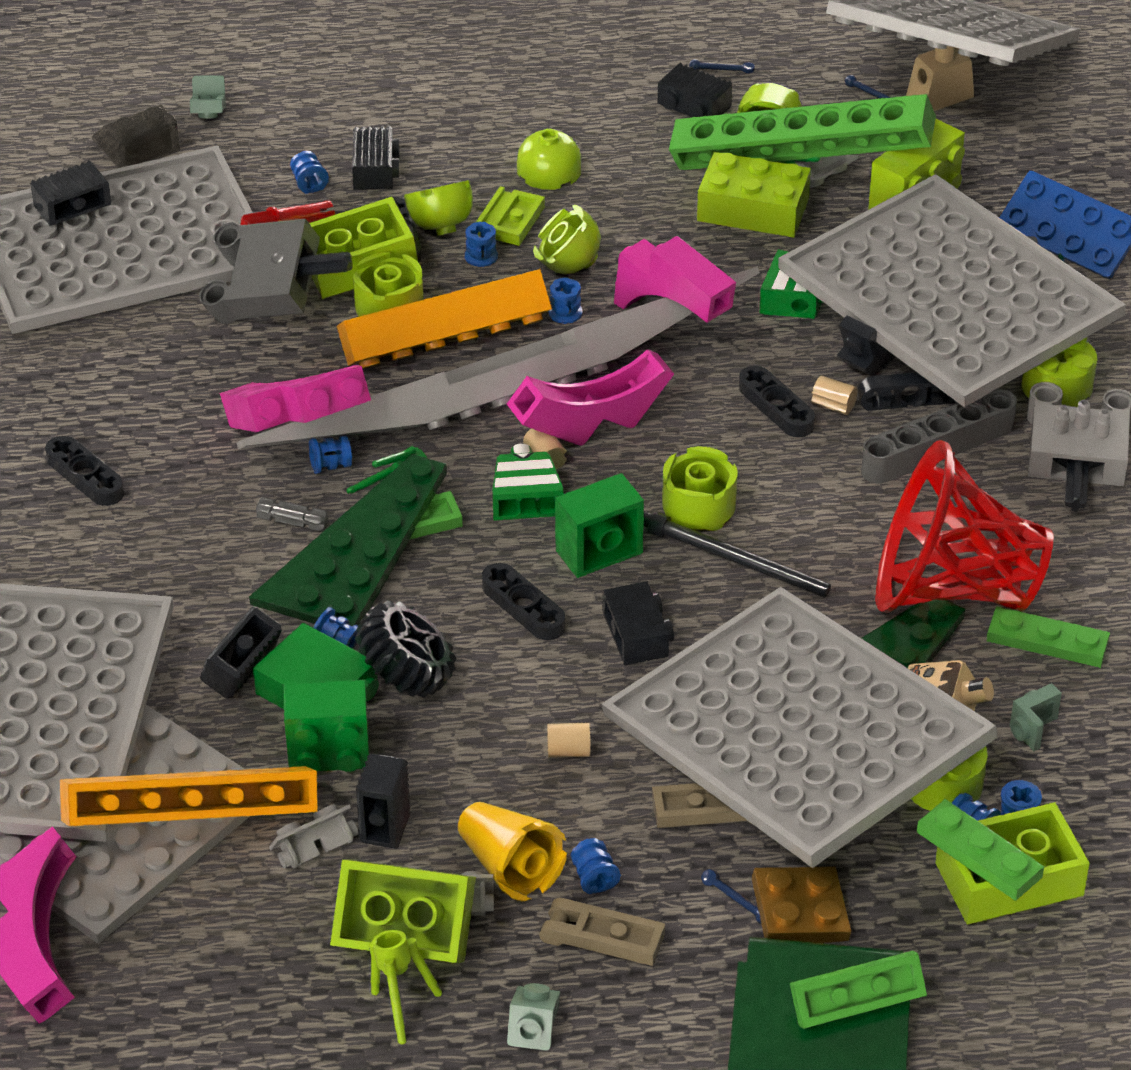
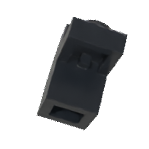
(861, 348)

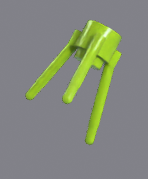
(392, 954)

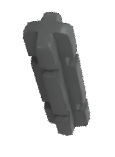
(292, 514)

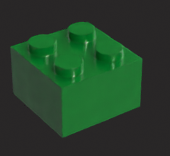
(599, 525)
(326, 725)

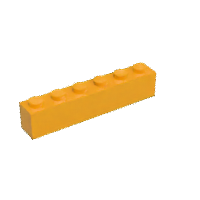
(443, 318)
(188, 796)

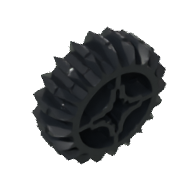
(405, 649)

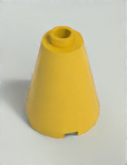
(514, 848)

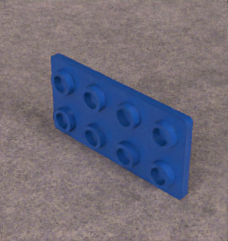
(1070, 224)

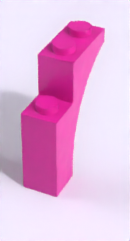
(674, 273)
(298, 400)
(578, 408)
(28, 893)

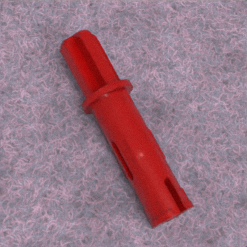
(310, 212)

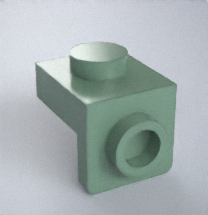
(208, 95)
(1033, 712)
(532, 1016)

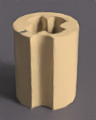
(834, 395)
(543, 442)
(568, 740)

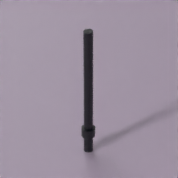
(662, 525)

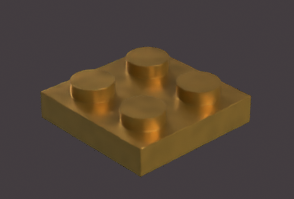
(801, 904)

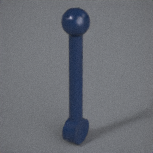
(746, 67)
(851, 81)
(712, 878)

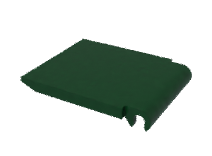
(766, 1023)

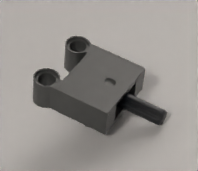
(270, 269)

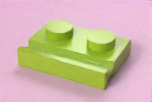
(512, 214)

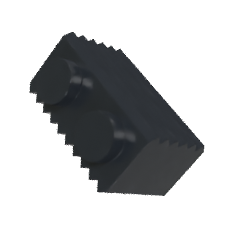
(694, 92)
(374, 158)
(70, 193)
(637, 622)
(240, 652)
(383, 800)

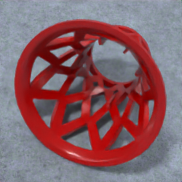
(937, 549)

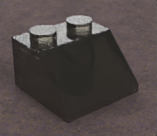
(139, 137)

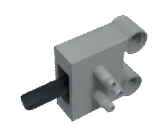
(1078, 441)

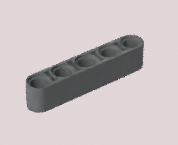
(901, 448)

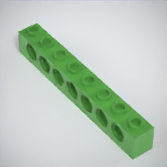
(806, 131)

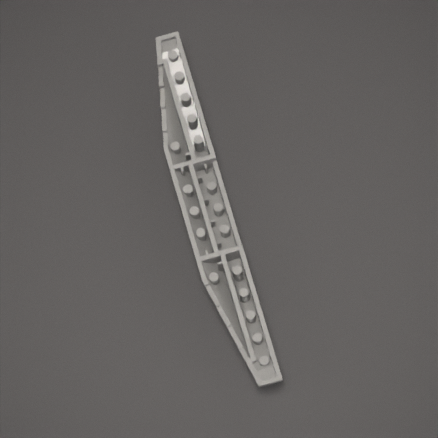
(493, 378)

